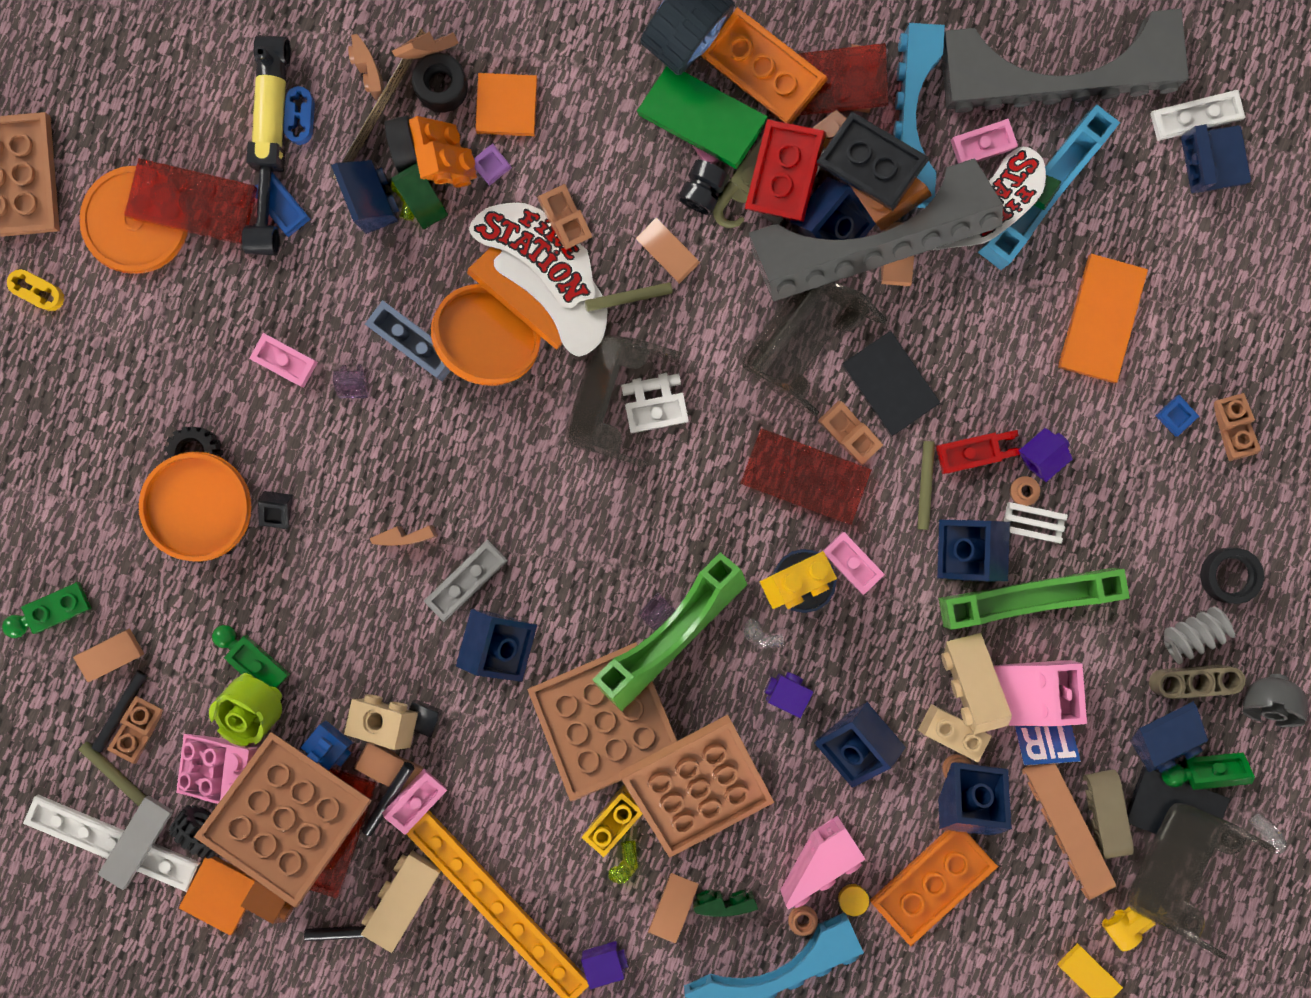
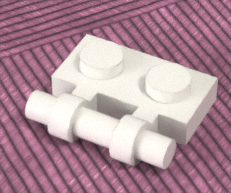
(655, 412)

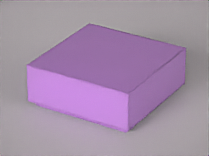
(491, 164)

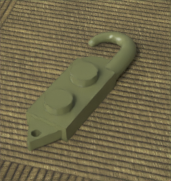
(737, 189)

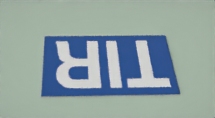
(1047, 744)

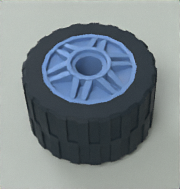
(685, 30)

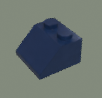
(366, 194)
(834, 214)
(973, 550)
(496, 646)
(1170, 738)
(860, 745)
(975, 800)

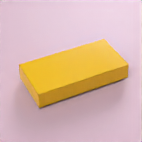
(1089, 974)

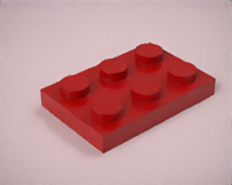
(785, 170)

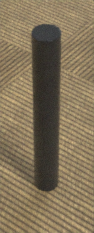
(119, 711)
(389, 796)
(333, 933)

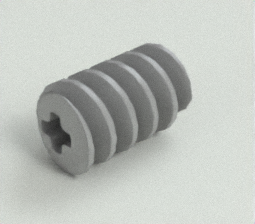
(1196, 633)

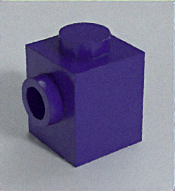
(1046, 454)
(788, 693)
(604, 964)

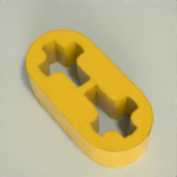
(38, 285)

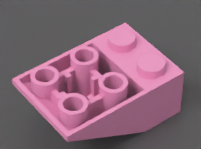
(1044, 692)
(211, 766)
(823, 859)

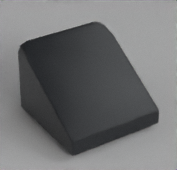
(274, 509)
(426, 718)

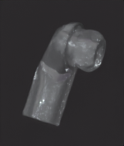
(759, 638)
(1269, 832)

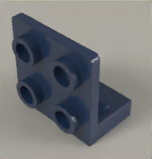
(1215, 158)

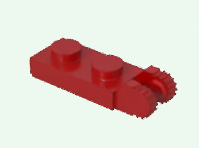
(974, 452)

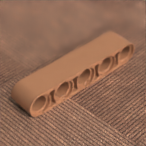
(1070, 828)

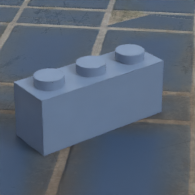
(407, 338)

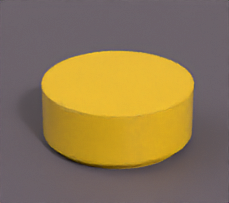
(853, 900)

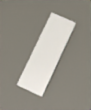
(1212, 110)

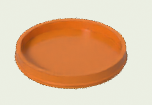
(121, 241)
(482, 338)
(195, 506)

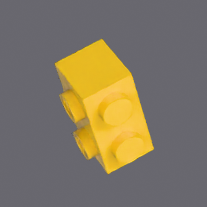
(797, 580)

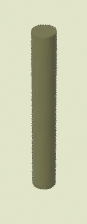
(628, 296)
(926, 485)
(112, 773)

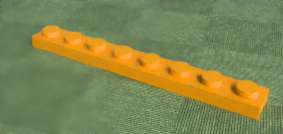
(498, 907)

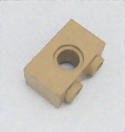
(366, 725)
(953, 733)

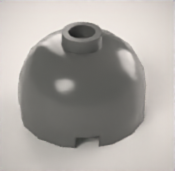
(1279, 701)

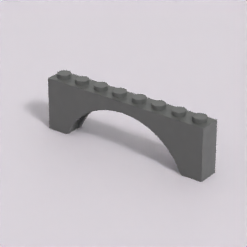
(981, 77)
(799, 263)

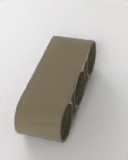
(1209, 685)
(1109, 813)

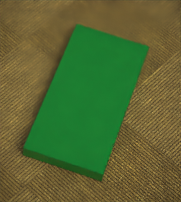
(703, 116)

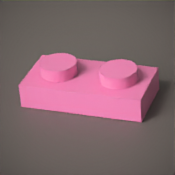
(984, 142)
(283, 360)
(853, 563)
(414, 801)

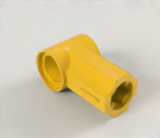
(1126, 928)

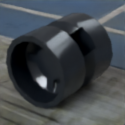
(704, 185)

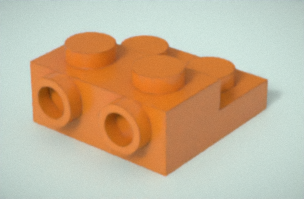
(440, 152)

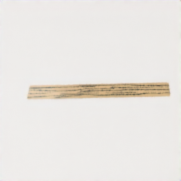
(378, 108)

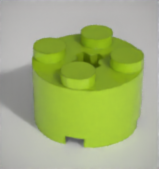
(246, 710)

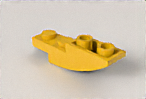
(612, 822)

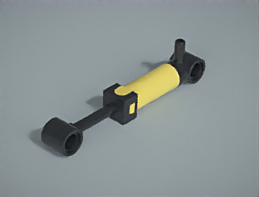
(265, 151)

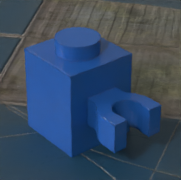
(327, 746)

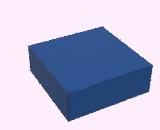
(1177, 415)

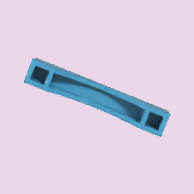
(921, 50)
(1063, 166)
(830, 945)

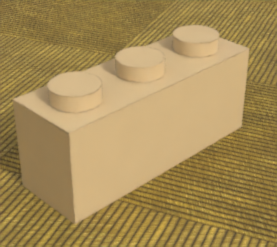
(976, 684)
(400, 900)

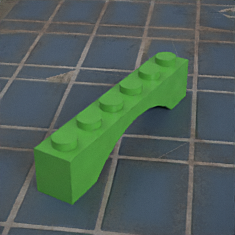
(1032, 597)
(632, 671)

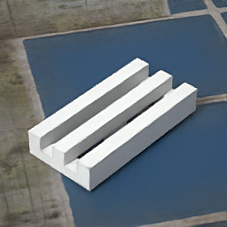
(1059, 527)

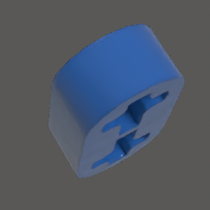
(292, 115)

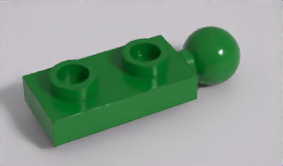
(48, 611)
(249, 657)
(1211, 772)

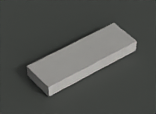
(465, 580)
(135, 842)

